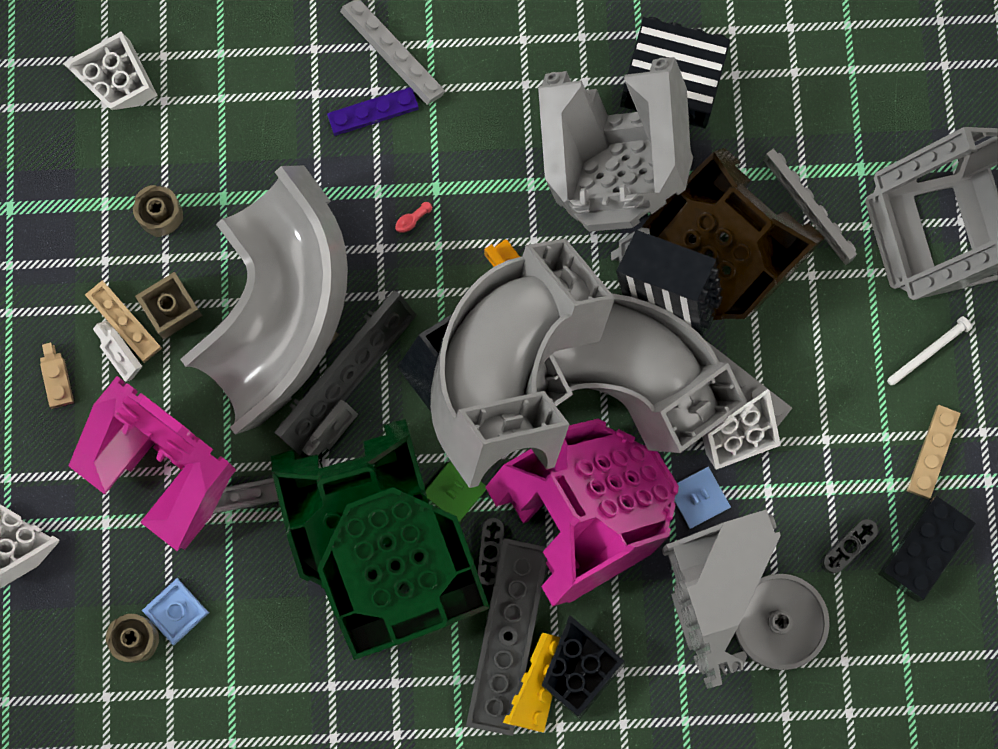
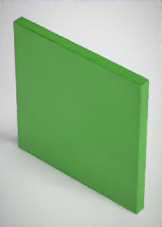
(452, 493)

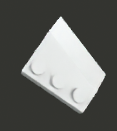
(114, 73)
(743, 433)
(20, 546)

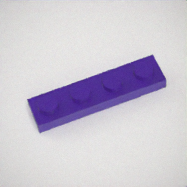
(372, 111)

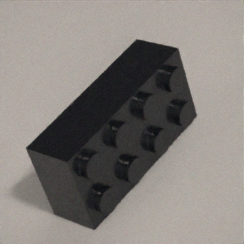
(927, 548)

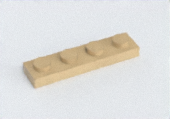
(123, 321)
(933, 452)

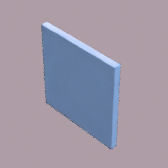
(700, 498)

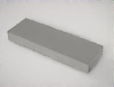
(247, 495)

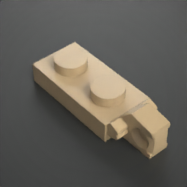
(55, 377)

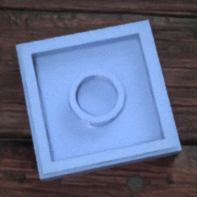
(175, 611)

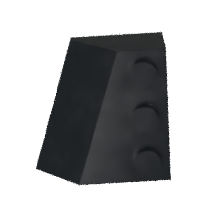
(580, 668)

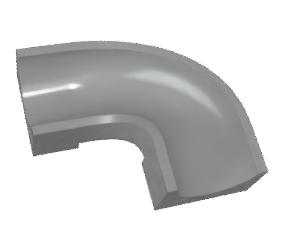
(288, 302)
(495, 347)
(655, 369)

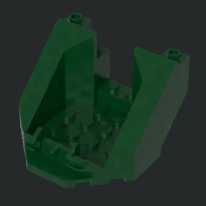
(316, 495)
(440, 586)

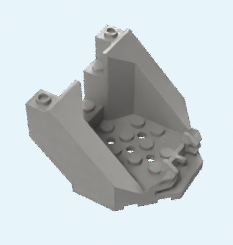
(618, 164)
(715, 584)

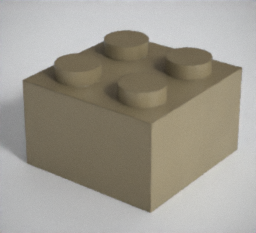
(168, 305)

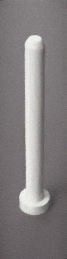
(963, 325)

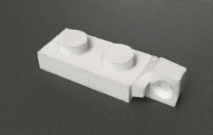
(117, 351)

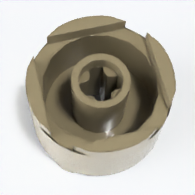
(158, 223)
(126, 650)

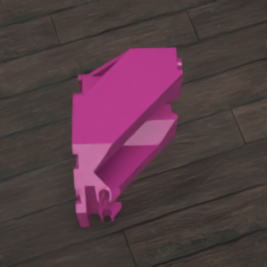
(119, 436)
(596, 529)

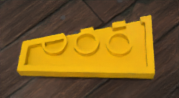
(534, 701)

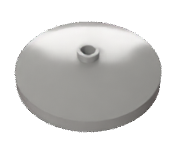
(803, 627)

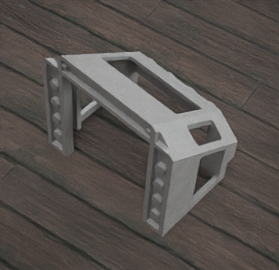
(899, 224)

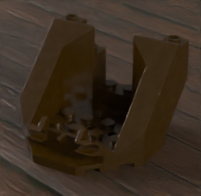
(760, 244)

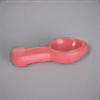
(408, 221)

